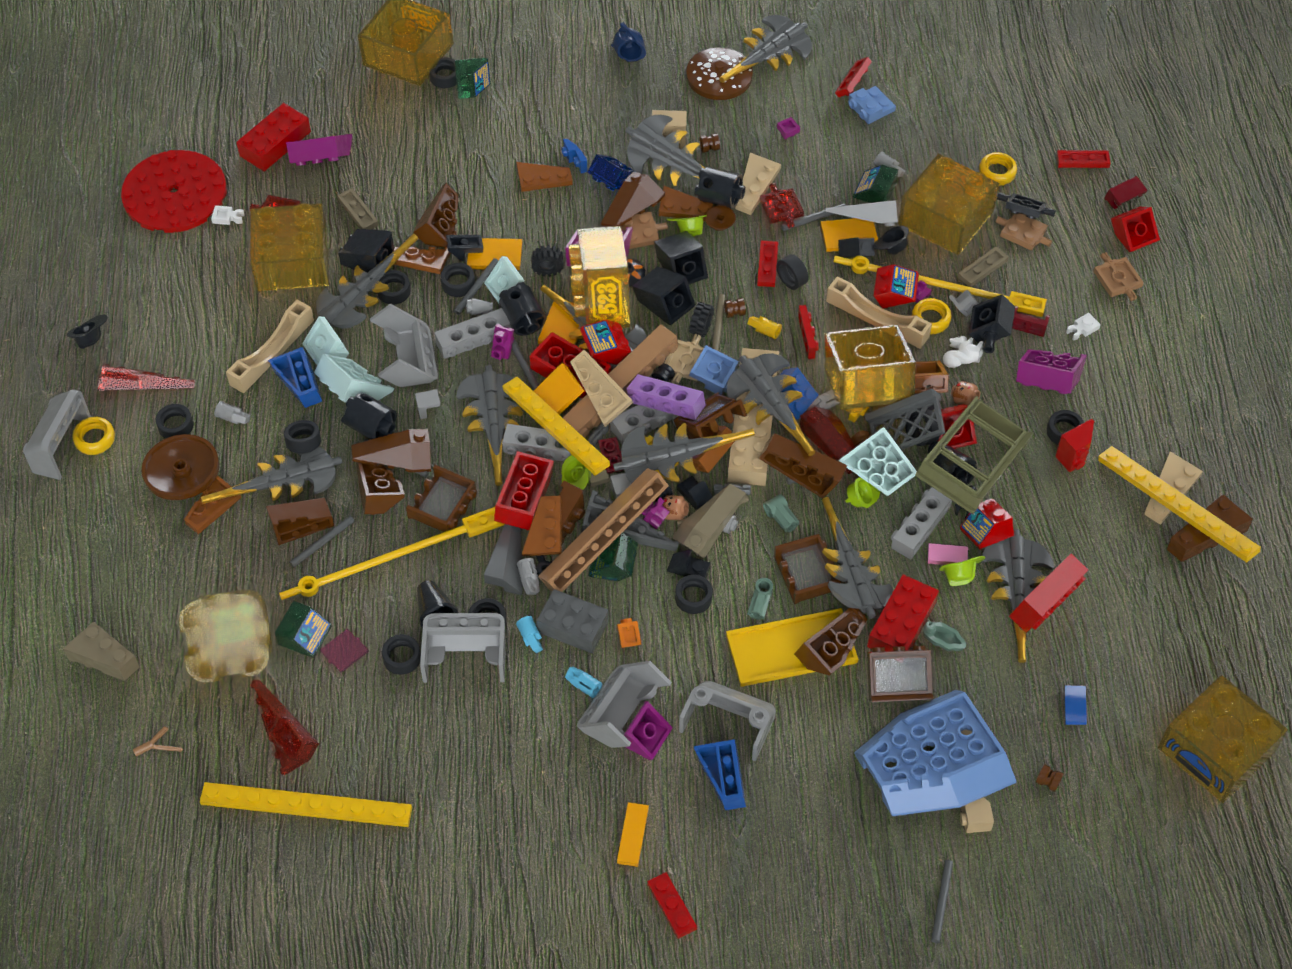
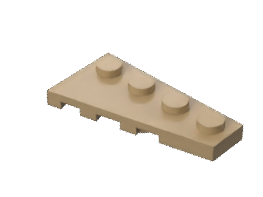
(757, 178)
(602, 390)
(1180, 476)

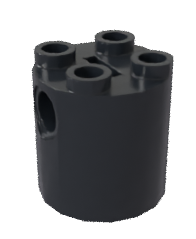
(720, 187)
(522, 309)
(369, 416)

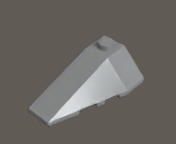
(879, 212)

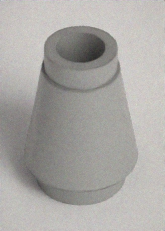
(478, 307)

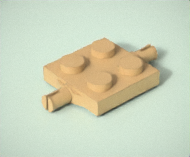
(684, 358)

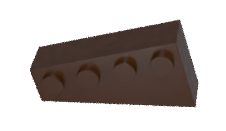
(814, 472)
(1191, 541)

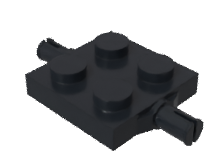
(1031, 207)

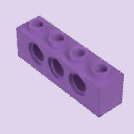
(666, 397)

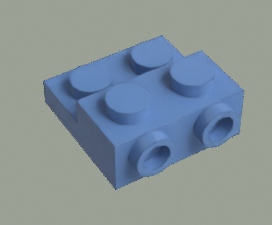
(870, 104)
(714, 370)

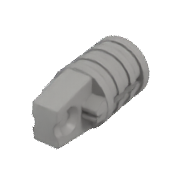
(883, 159)
(824, 401)
(231, 413)
(529, 576)

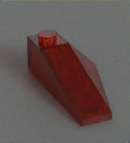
(827, 432)

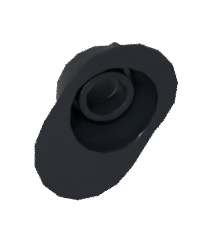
(893, 240)
(88, 332)

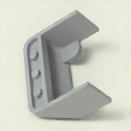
(413, 346)
(50, 431)
(463, 633)
(618, 700)
(759, 713)

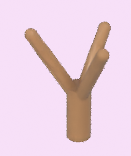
(150, 744)

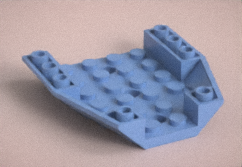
(948, 776)

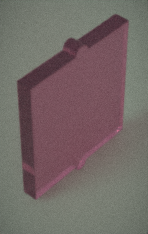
(344, 650)

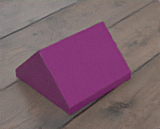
(647, 731)

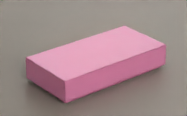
(946, 554)

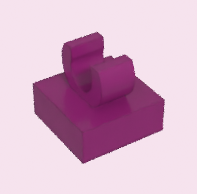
(788, 128)
(923, 291)

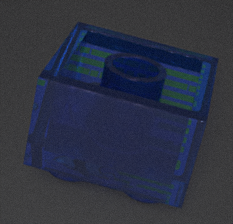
(609, 171)

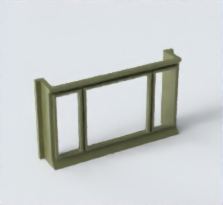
(951, 486)

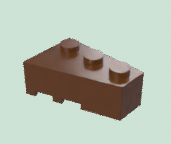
(571, 507)
(299, 519)

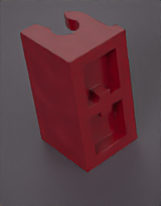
(1125, 191)
(1029, 323)

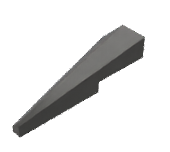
(637, 530)
(502, 567)

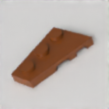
(542, 176)
(681, 205)
(427, 260)
(202, 514)
(546, 528)

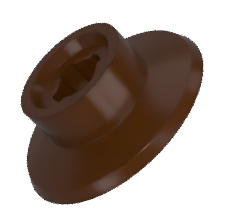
(720, 218)

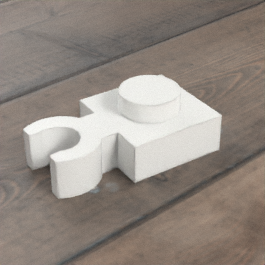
(225, 215)
(1084, 325)

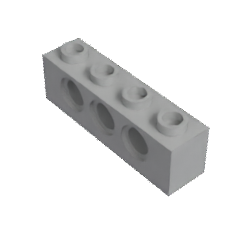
(470, 333)
(638, 416)
(533, 439)
(910, 544)

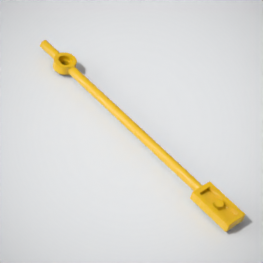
(1027, 303)
(473, 525)

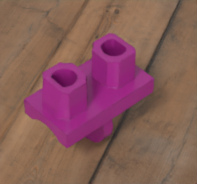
(502, 342)
(655, 513)

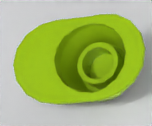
(691, 225)
(575, 472)
(862, 493)
(961, 572)

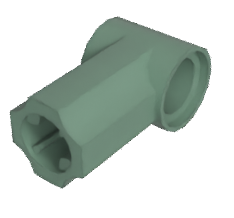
(779, 510)
(760, 599)

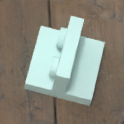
(502, 277)
(323, 340)

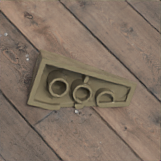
(706, 524)

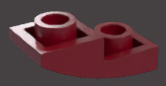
(610, 449)

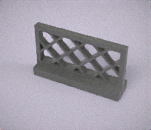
(906, 408)

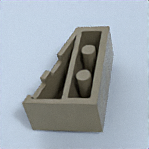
(101, 651)

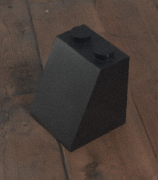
(366, 249)
(683, 256)
(665, 294)

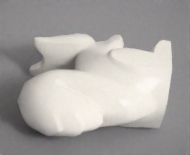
(965, 353)

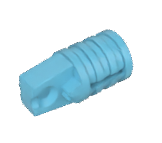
(530, 633)
(583, 681)

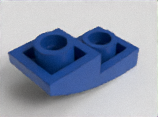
(574, 155)
(1075, 705)

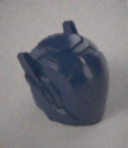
(629, 44)

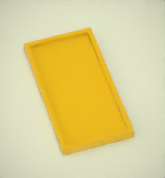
(768, 649)

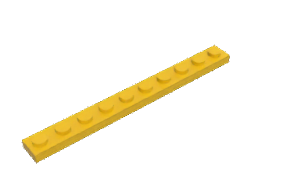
(1179, 504)
(306, 804)

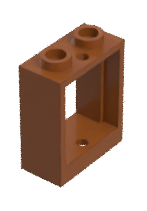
(931, 374)
(707, 460)

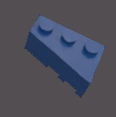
(297, 374)
(723, 770)

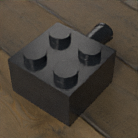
(991, 321)

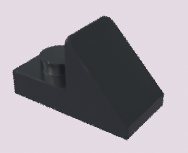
(462, 244)
(856, 247)
(695, 493)
(684, 564)

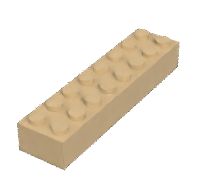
(744, 454)

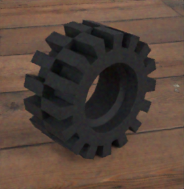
(547, 260)
(701, 319)

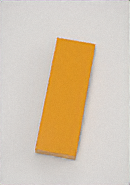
(632, 834)

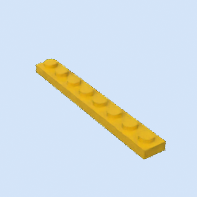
(556, 426)

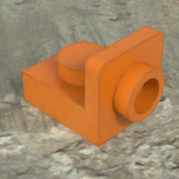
(628, 633)

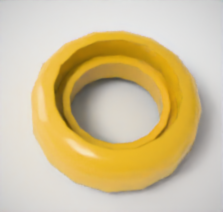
(1002, 159)
(940, 307)
(97, 447)

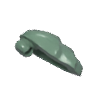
(943, 636)

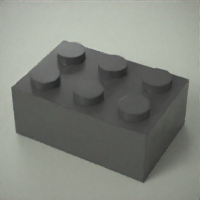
(573, 621)

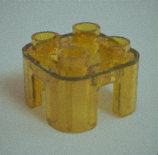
(226, 635)

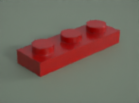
(853, 77)
(1083, 159)
(767, 263)
(807, 331)
(672, 905)

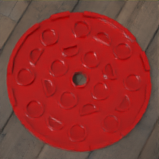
(148, 188)

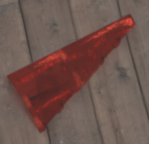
(129, 379)
(291, 740)

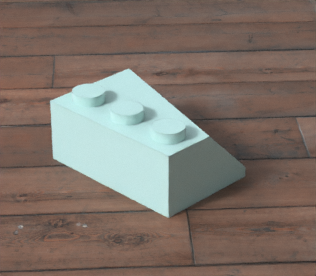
(349, 378)
(880, 462)

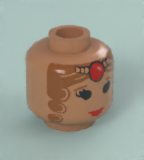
(964, 392)
(677, 506)

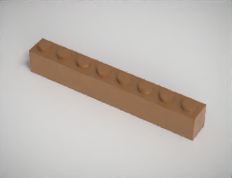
(640, 361)
(603, 531)

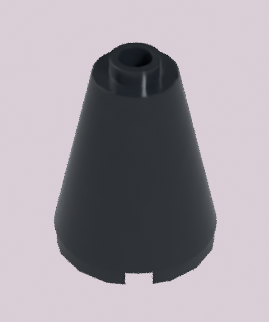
(952, 467)
(432, 600)

